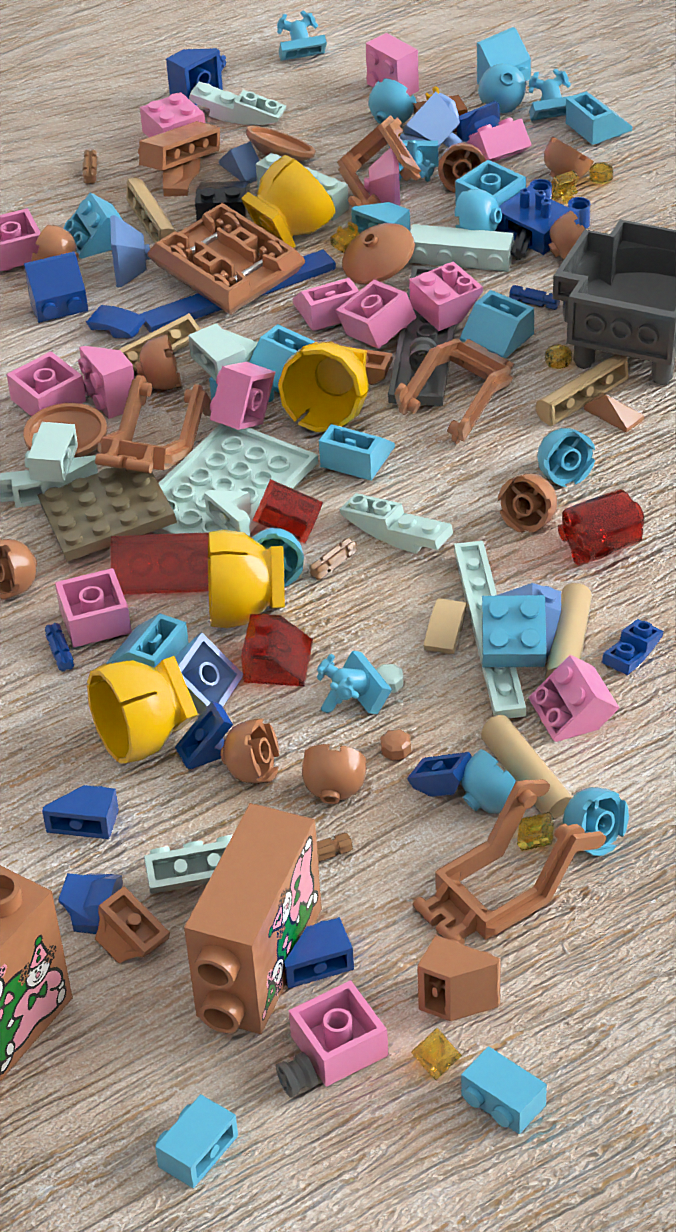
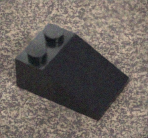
(214, 193)

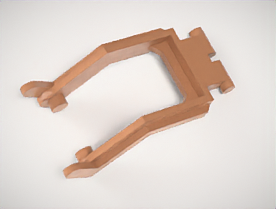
(382, 135)
(470, 356)
(119, 450)
(461, 913)

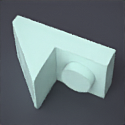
(229, 509)

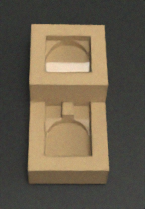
(445, 626)

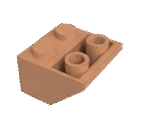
(457, 980)

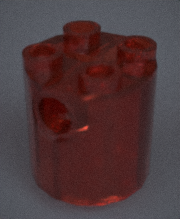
(602, 526)

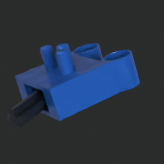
(532, 215)

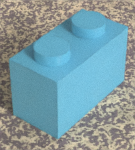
(503, 1090)
(196, 1140)

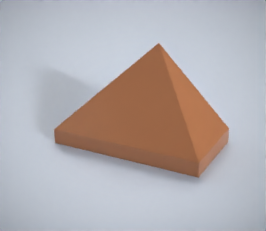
(614, 412)

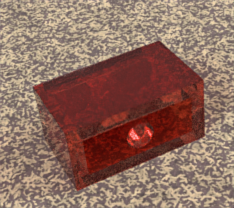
(287, 510)

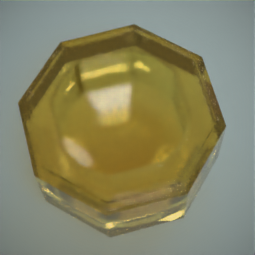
(601, 173)
(558, 356)

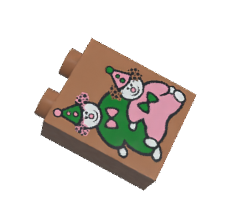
(252, 918)
(31, 966)

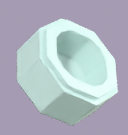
(392, 675)

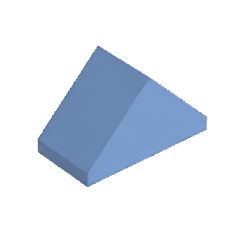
(241, 162)

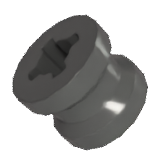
(420, 344)
(296, 1074)

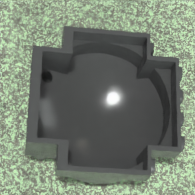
(621, 295)

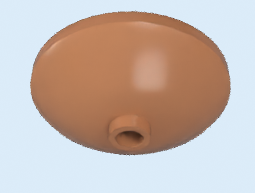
(279, 143)
(378, 253)
(88, 422)

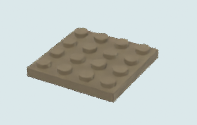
(105, 506)

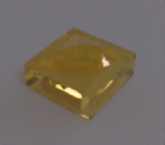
(535, 831)
(436, 1053)

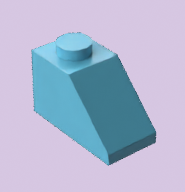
(374, 214)

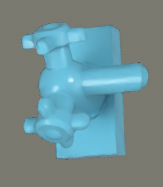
(300, 44)
(551, 102)
(425, 155)
(354, 680)

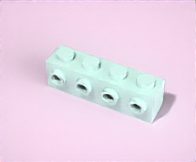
(185, 866)

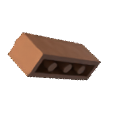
(179, 145)

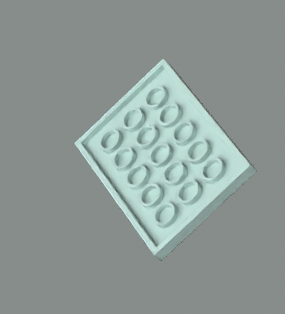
(230, 462)

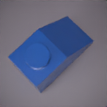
(83, 812)
(319, 954)

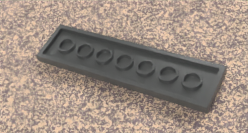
(434, 389)

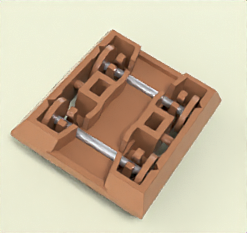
(222, 258)

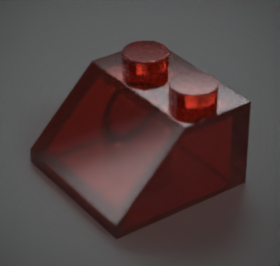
(275, 652)

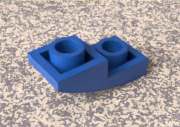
(117, 320)
(633, 648)

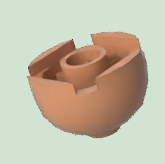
(563, 158)
(457, 162)
(564, 234)
(54, 242)
(159, 364)
(527, 502)
(16, 568)
(251, 752)
(333, 773)

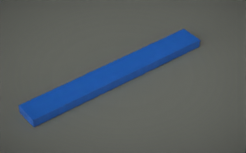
(198, 306)

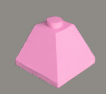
(384, 178)

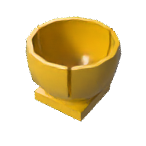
(289, 201)
(326, 383)
(242, 578)
(138, 706)

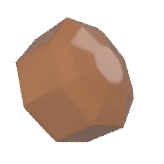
(395, 744)

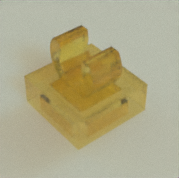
(564, 186)
(344, 236)

